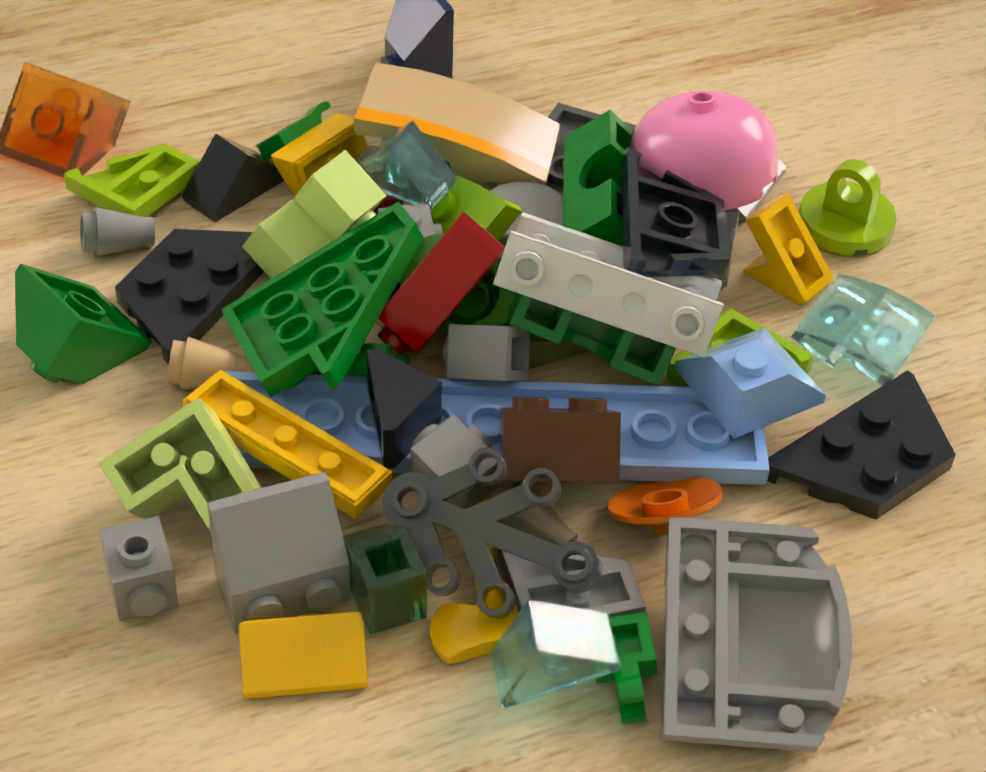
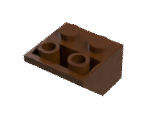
(570, 442)

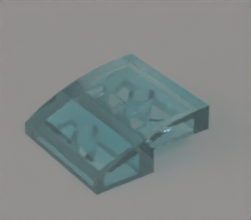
(865, 326)

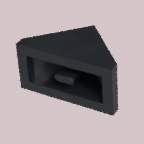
(229, 178)
(401, 404)

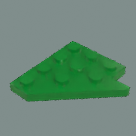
(324, 304)

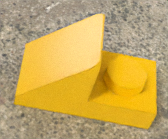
(790, 256)

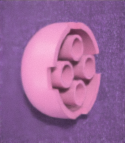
(711, 143)

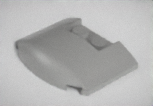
(751, 636)

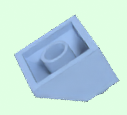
(749, 382)

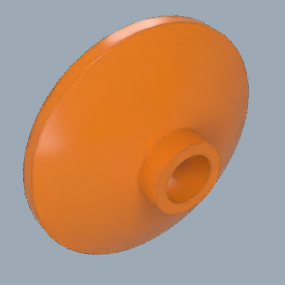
(657, 501)

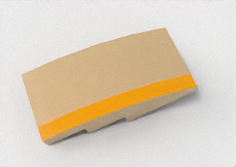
(468, 126)

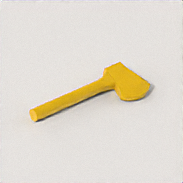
(466, 632)

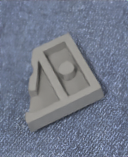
(613, 594)

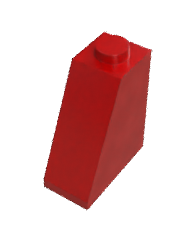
(439, 286)

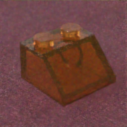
(60, 122)

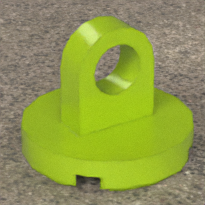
(849, 214)

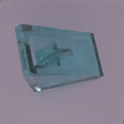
(408, 167)
(552, 650)

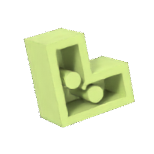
(324, 209)
(179, 458)

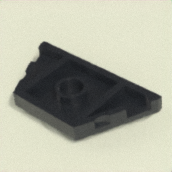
(670, 224)
(186, 284)
(870, 451)

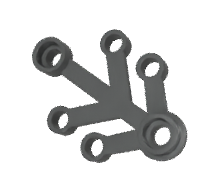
(480, 527)

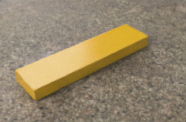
(292, 443)

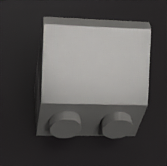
(279, 551)

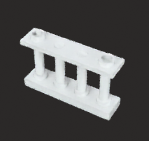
(590, 280)

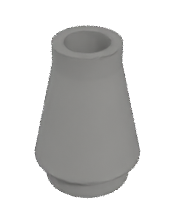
(114, 231)

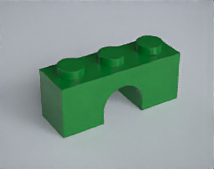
(594, 177)
(621, 348)

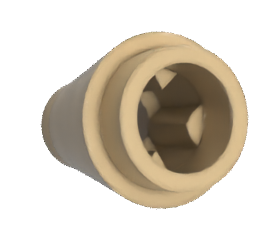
(197, 361)

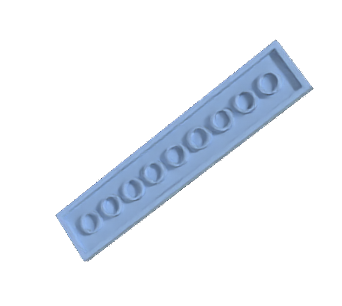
(663, 428)

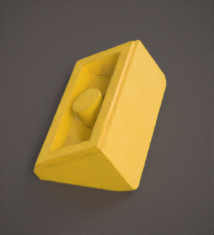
(316, 148)
(302, 655)

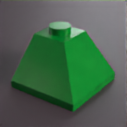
(71, 327)

